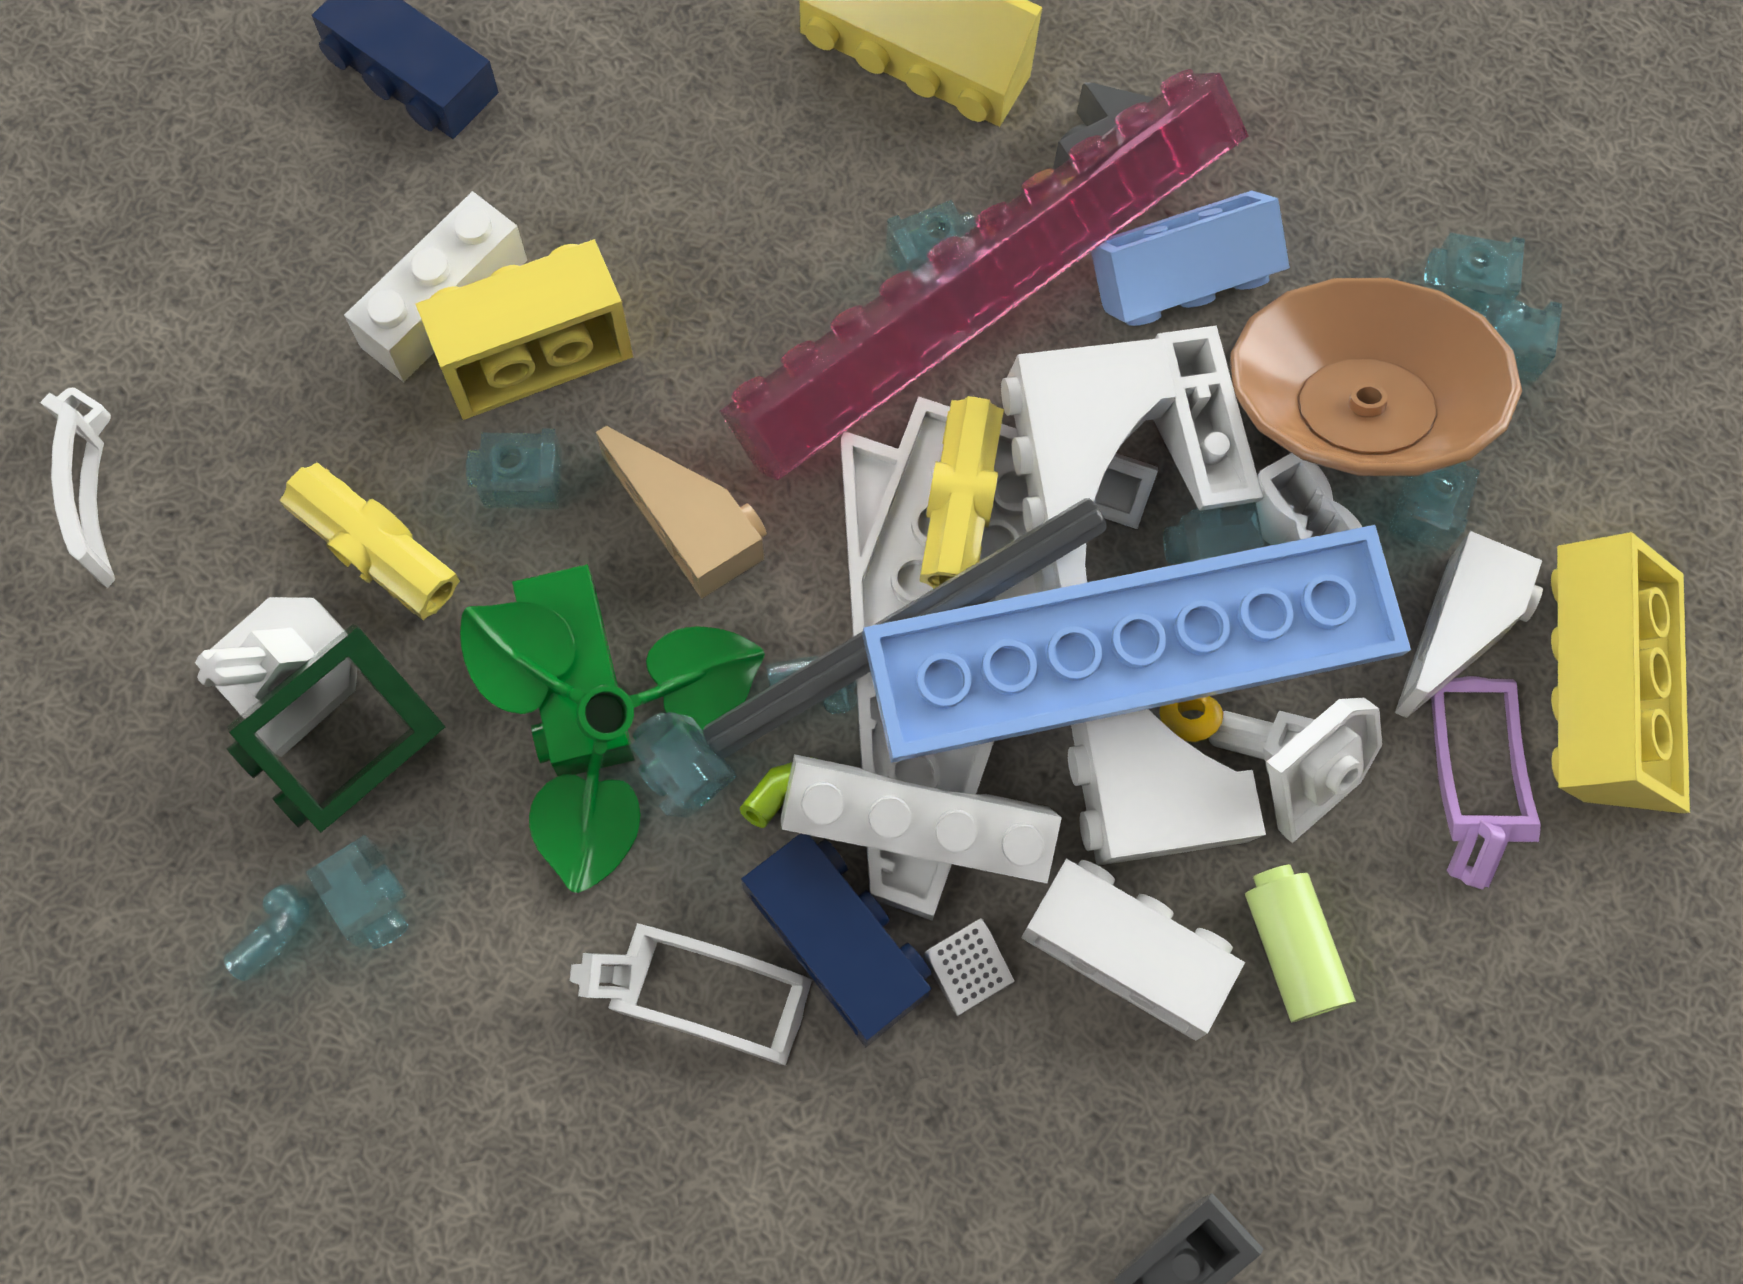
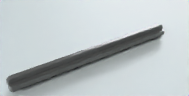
(849, 660)

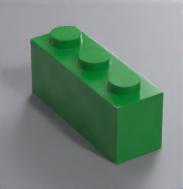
(558, 737)

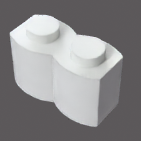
(1298, 503)

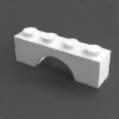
(920, 820)

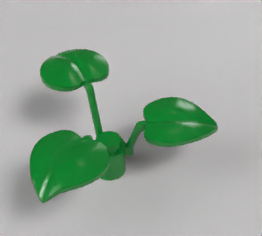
(518, 655)

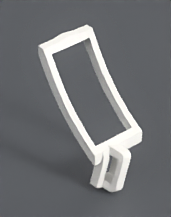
(86, 542)
(633, 971)

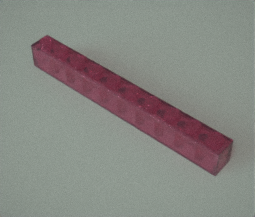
(983, 273)

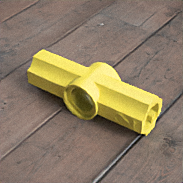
(961, 490)
(369, 540)

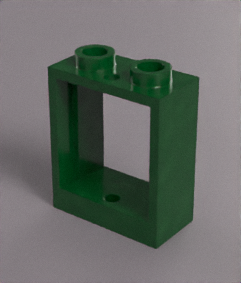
(385, 679)

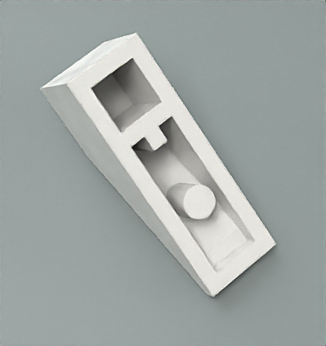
(1205, 423)
(1474, 607)

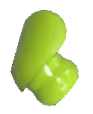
(767, 796)

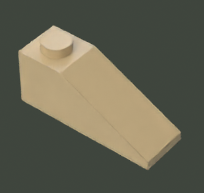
(690, 514)

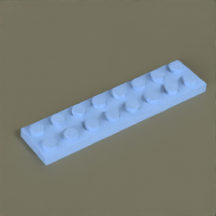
(1133, 642)

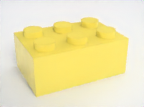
(527, 328)

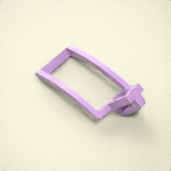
(1494, 829)

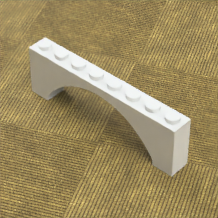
(1138, 778)

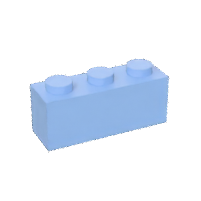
(1191, 257)

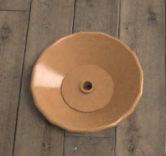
(1375, 377)

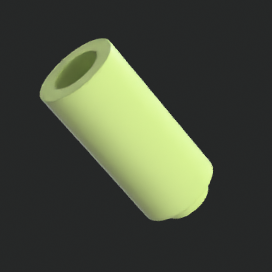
(1298, 943)

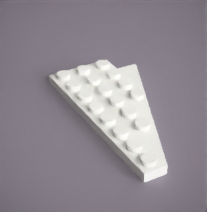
(886, 544)

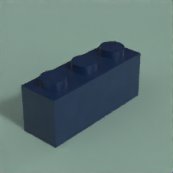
(408, 59)
(838, 936)

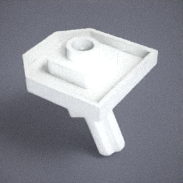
(267, 651)
(1308, 759)

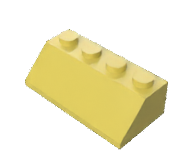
(947, 49)
(1620, 675)

